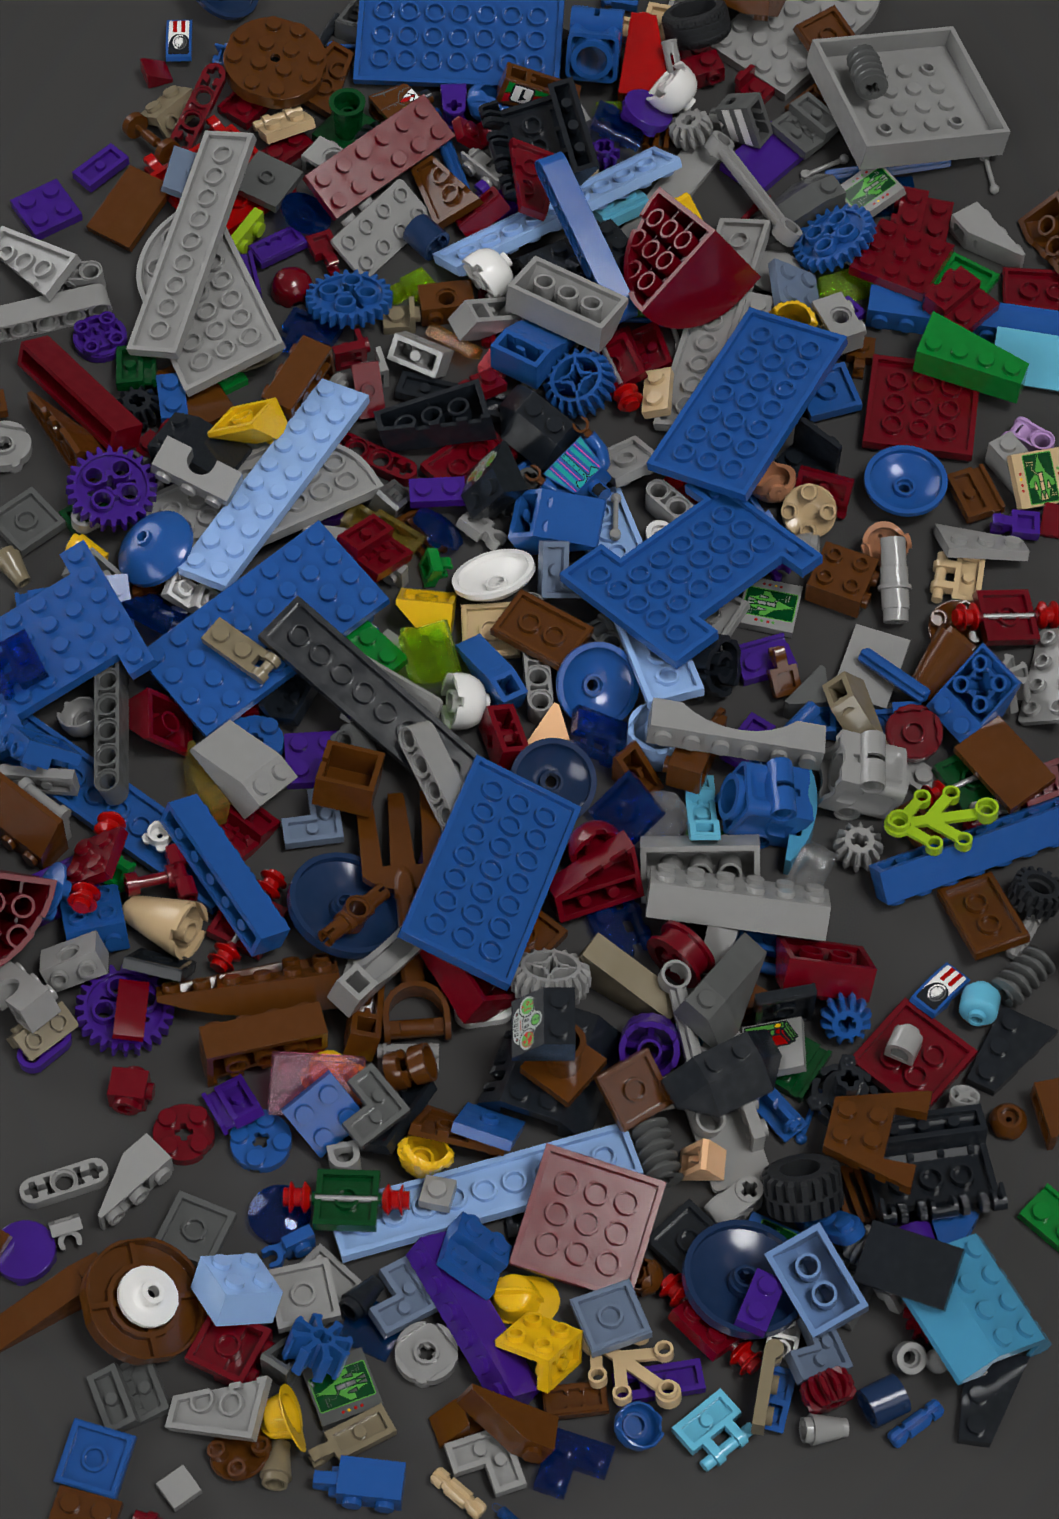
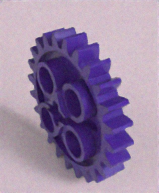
(103, 467)
(101, 1029)

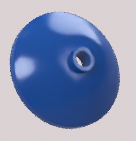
(906, 470)
(155, 548)
(613, 679)

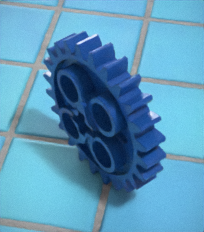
(834, 238)
(349, 299)

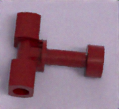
(173, 875)

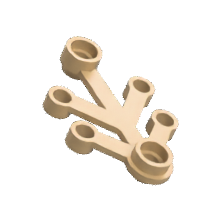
(628, 1361)

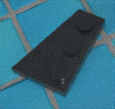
(1007, 1048)
(987, 1399)

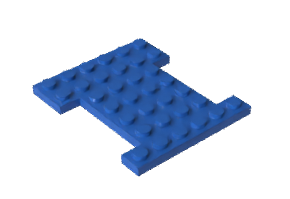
(687, 573)
(77, 633)

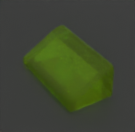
(843, 282)

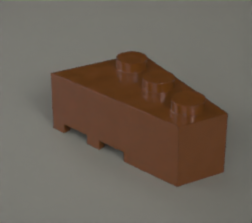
(300, 374)

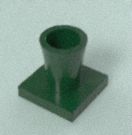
(346, 117)

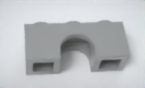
(215, 487)
(26, 997)

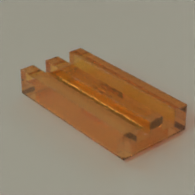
(450, 340)

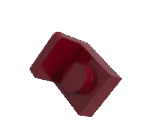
(747, 83)
(470, 133)
(351, 352)

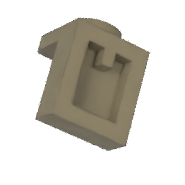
(402, 318)

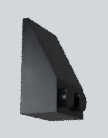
(206, 451)

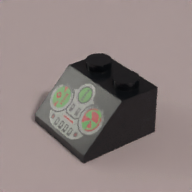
(493, 483)
(544, 1025)

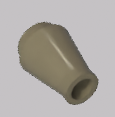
(13, 566)
(277, 1469)

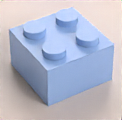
(236, 1289)

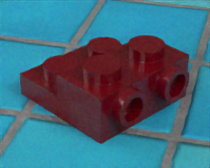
(704, 64)
(923, 213)
(960, 299)
(229, 1351)

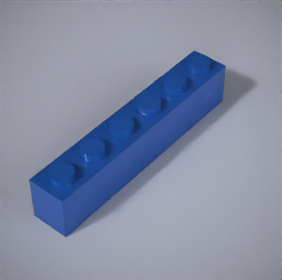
(224, 875)

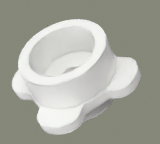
(153, 831)

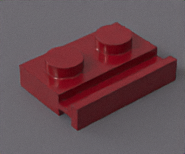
(241, 111)
(837, 485)

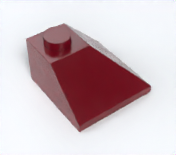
(160, 720)

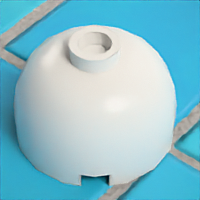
(674, 90)
(489, 271)
(464, 701)

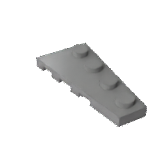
(36, 261)

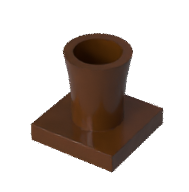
(566, 1078)

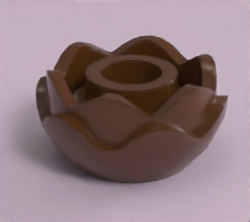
(1005, 1129)
(649, 1278)

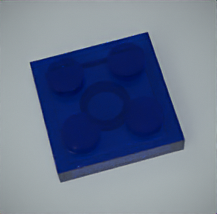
(154, 613)
(628, 807)

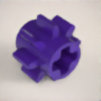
(606, 153)

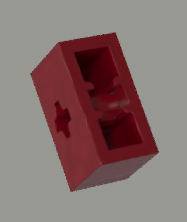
(502, 734)

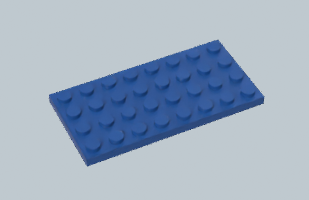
(455, 40)
(747, 404)
(308, 566)
(490, 873)

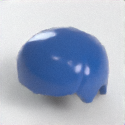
(638, 1426)

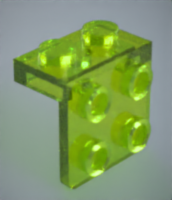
(429, 652)

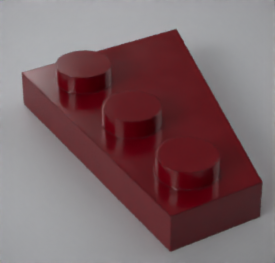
(529, 191)

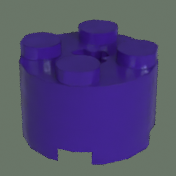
(655, 1029)

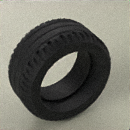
(697, 23)

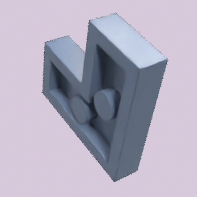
(552, 560)
(318, 828)
(408, 1301)
(821, 1353)

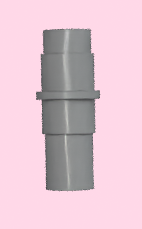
(894, 580)

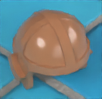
(775, 483)
(872, 536)

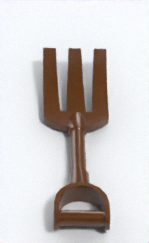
(403, 881)

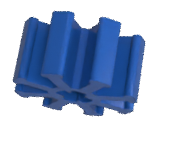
(317, 1348)

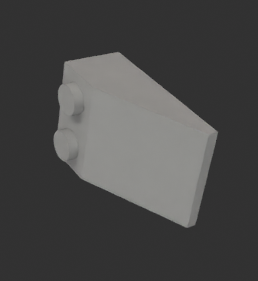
(243, 767)

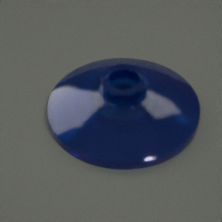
(304, 213)

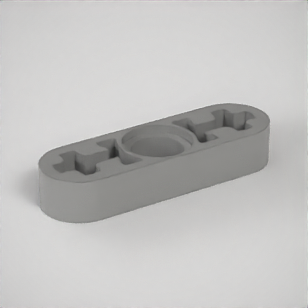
(45, 1199)

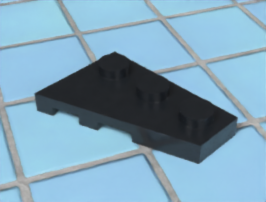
(416, 1099)

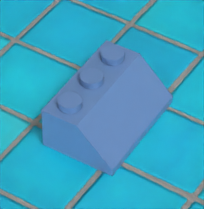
(817, 1281)

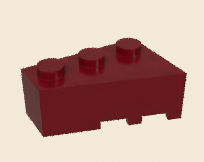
(597, 880)

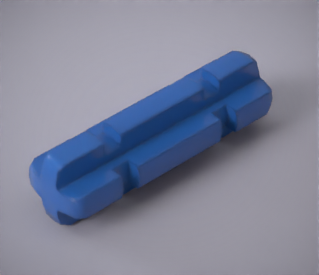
(915, 1423)

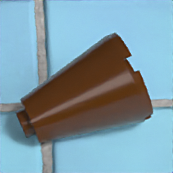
(942, 658)

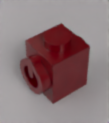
(130, 1090)

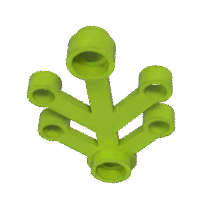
(938, 819)

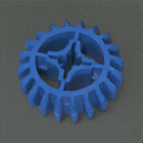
(591, 391)

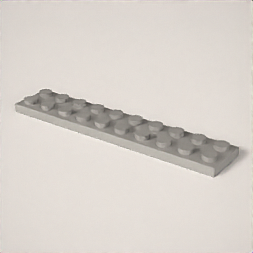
(191, 244)
(703, 343)

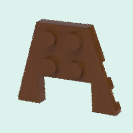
(862, 1128)

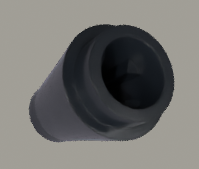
(360, 1298)

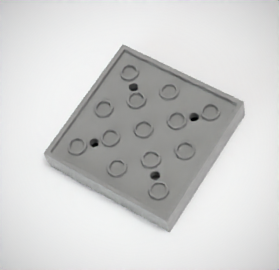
(932, 102)

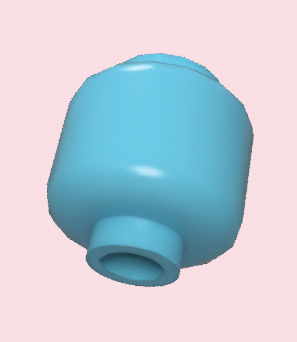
(980, 1002)

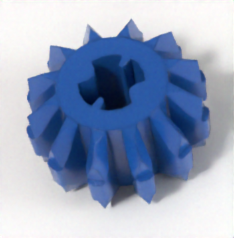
(846, 1018)

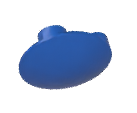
(63, 887)

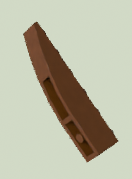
(257, 988)

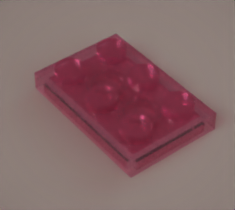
(296, 1071)

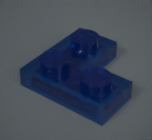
(571, 1454)

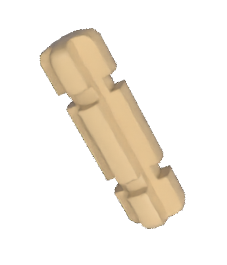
(458, 1493)

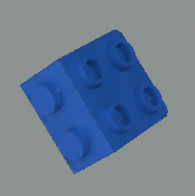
(106, 919)

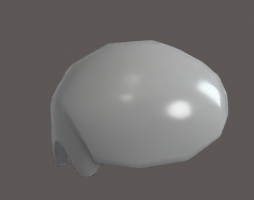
(78, 717)

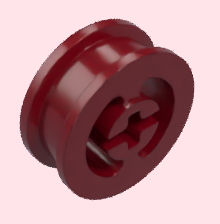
(681, 944)

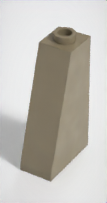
(624, 979)

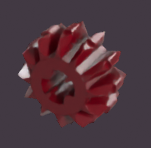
(827, 1390)

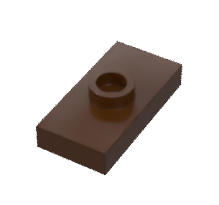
(575, 1401)

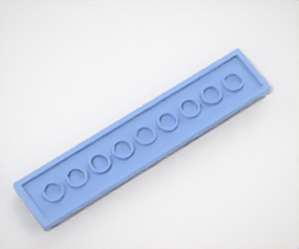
(599, 190)
(274, 485)
(652, 673)
(484, 1188)

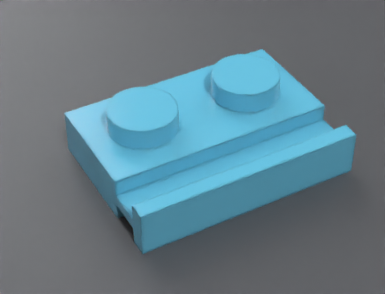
(623, 209)

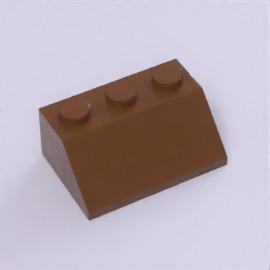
(30, 826)

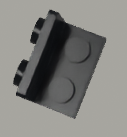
(812, 449)

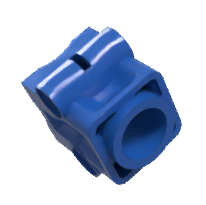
(598, 29)
(766, 801)

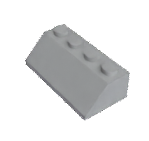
(566, 303)
(732, 854)

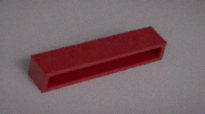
(79, 393)

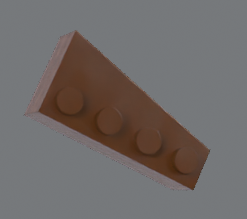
(249, 1040)

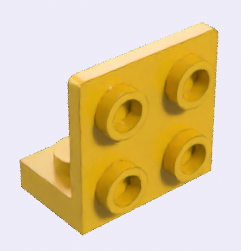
(548, 1342)

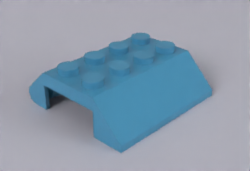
(982, 1318)

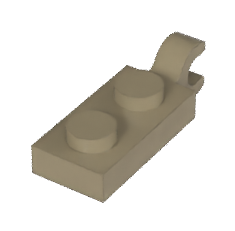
(354, 1436)

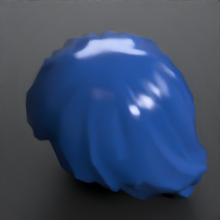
(481, 94)

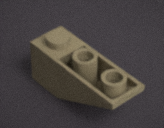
(851, 703)

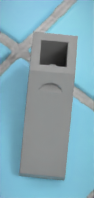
(983, 236)
(137, 1173)

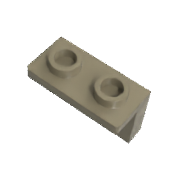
(168, 109)
(45, 1037)

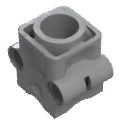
(863, 776)

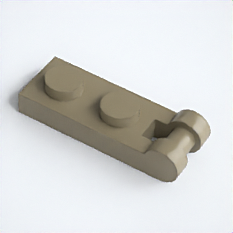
(240, 650)
(767, 1385)

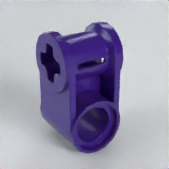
(453, 102)

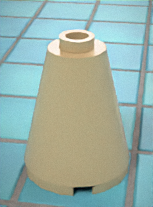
(168, 922)

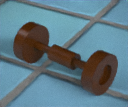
(136, 126)

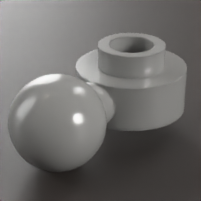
(918, 1359)

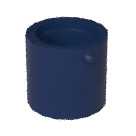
(425, 236)
(883, 1400)

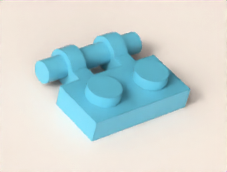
(707, 1422)

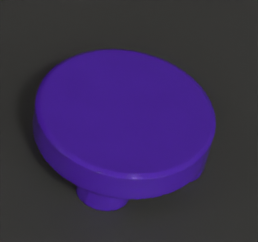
(643, 114)
(98, 337)
(29, 1252)

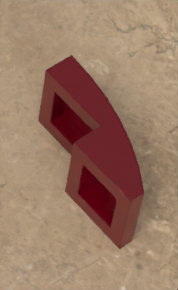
(131, 1010)

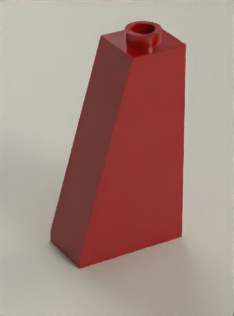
(643, 55)

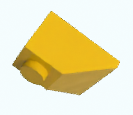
(251, 423)
(427, 606)

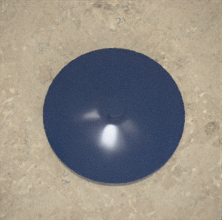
(320, 893)
(721, 1270)

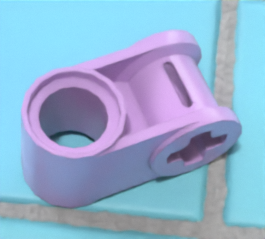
(1031, 435)

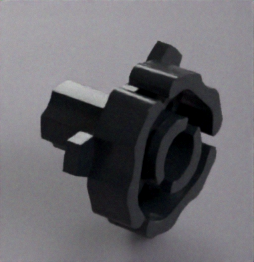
(719, 666)
(838, 1080)

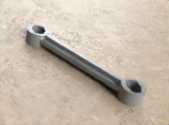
(783, 229)
(688, 1039)

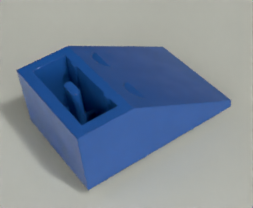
(528, 352)
(556, 517)
(975, 694)

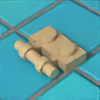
(283, 124)
(967, 578)

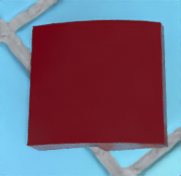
(649, 345)
(374, 547)
(250, 833)

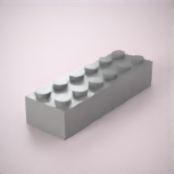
(738, 902)

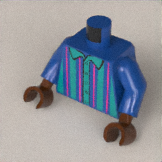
(580, 468)

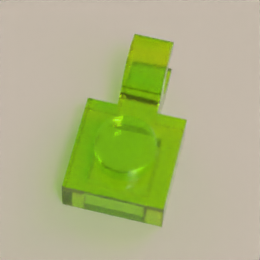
(408, 285)

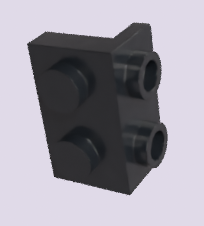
(289, 701)

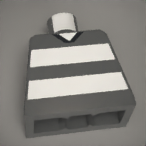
(743, 118)

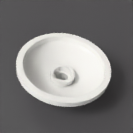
(493, 575)

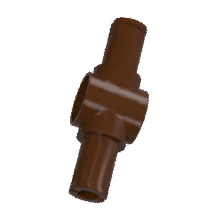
(354, 914)

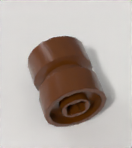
(412, 1066)

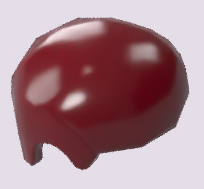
(290, 286)

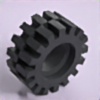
(1035, 892)

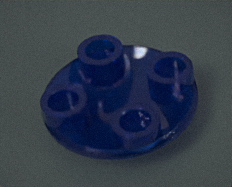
(438, 528)
(271, 1219)

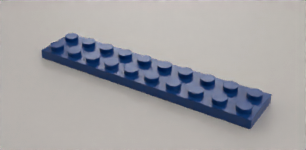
(137, 811)

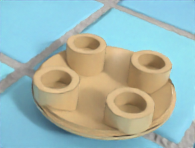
(809, 510)

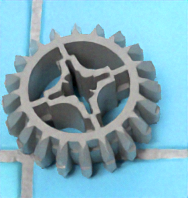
(551, 969)

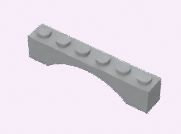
(678, 726)
(371, 974)

